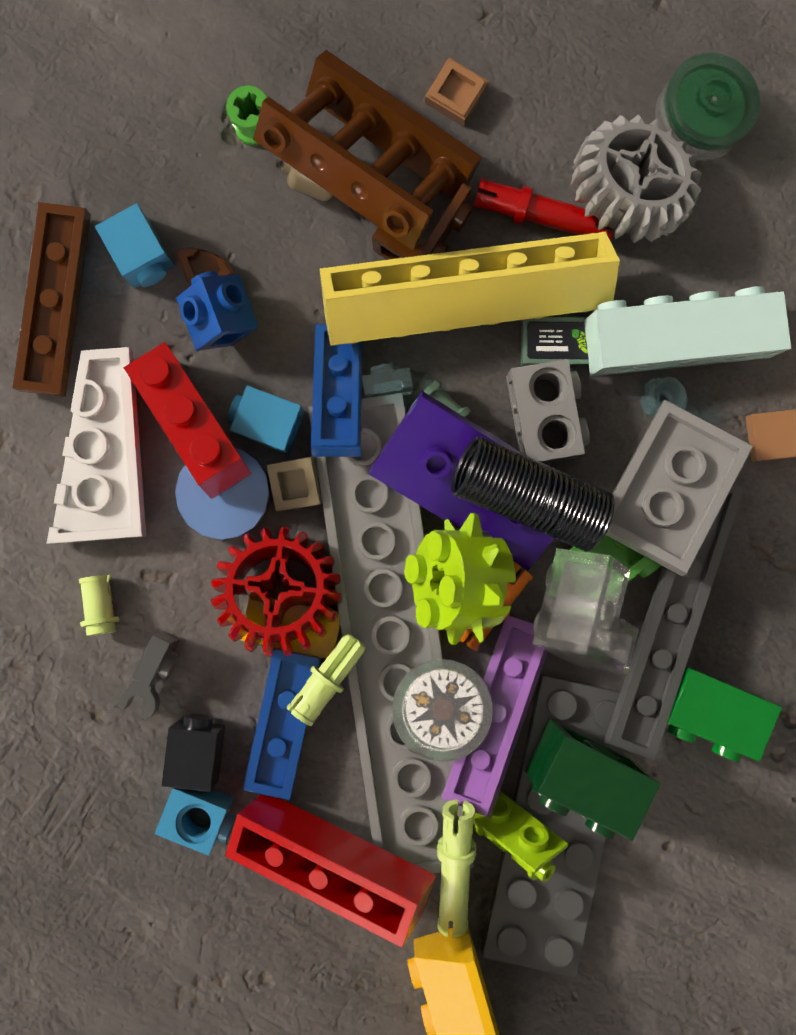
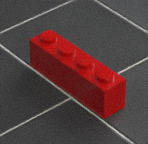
(331, 867)

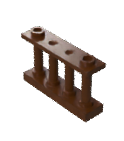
(384, 122)

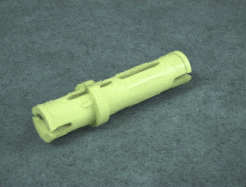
(456, 853)

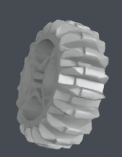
(636, 178)

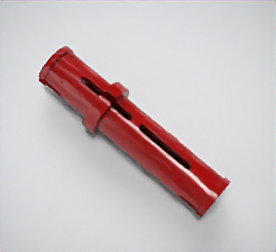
(535, 208)

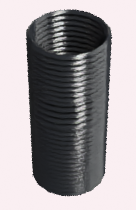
(522, 492)

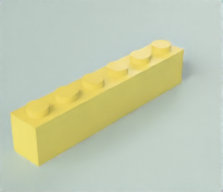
(468, 288)

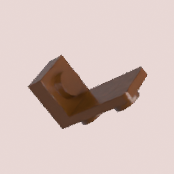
(453, 218)

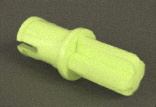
(326, 680)

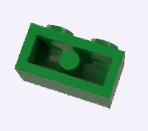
(722, 714)

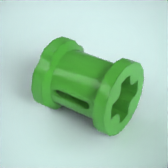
(248, 102)

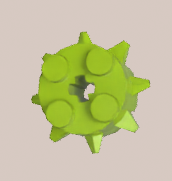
(460, 579)

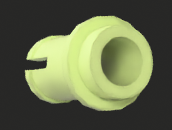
(97, 605)

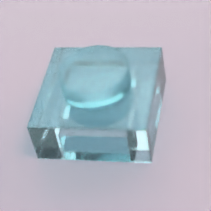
(387, 380)

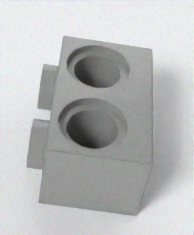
(533, 414)

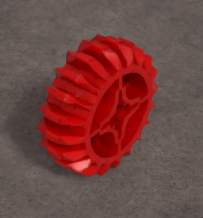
(279, 552)

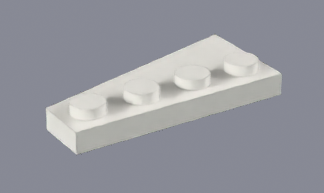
(102, 464)

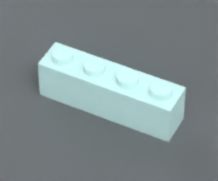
(686, 332)

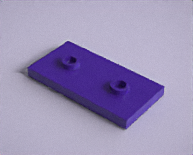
(422, 464)

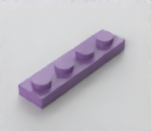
(512, 682)

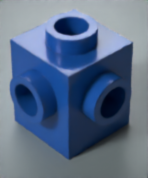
(216, 310)

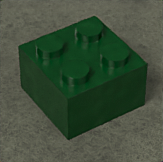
(590, 780)

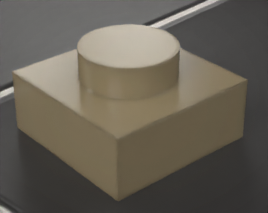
(295, 483)

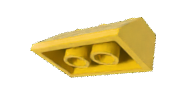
(452, 986)

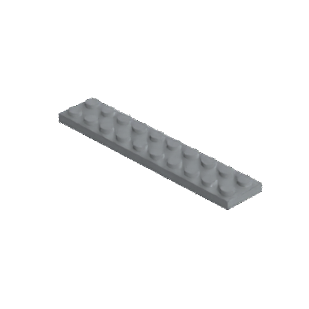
(370, 538)

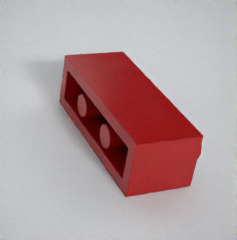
(187, 421)

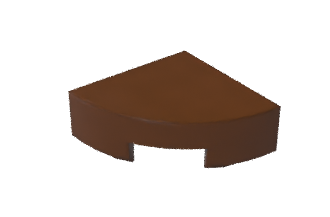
(199, 261)

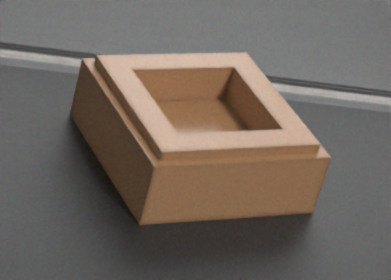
(456, 92)
(772, 435)

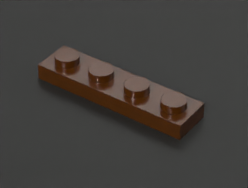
(51, 299)

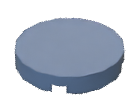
(232, 511)

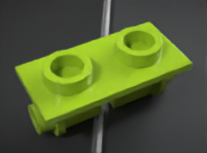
(522, 836)

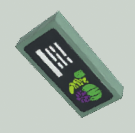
(554, 340)

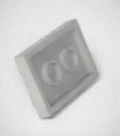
(675, 487)

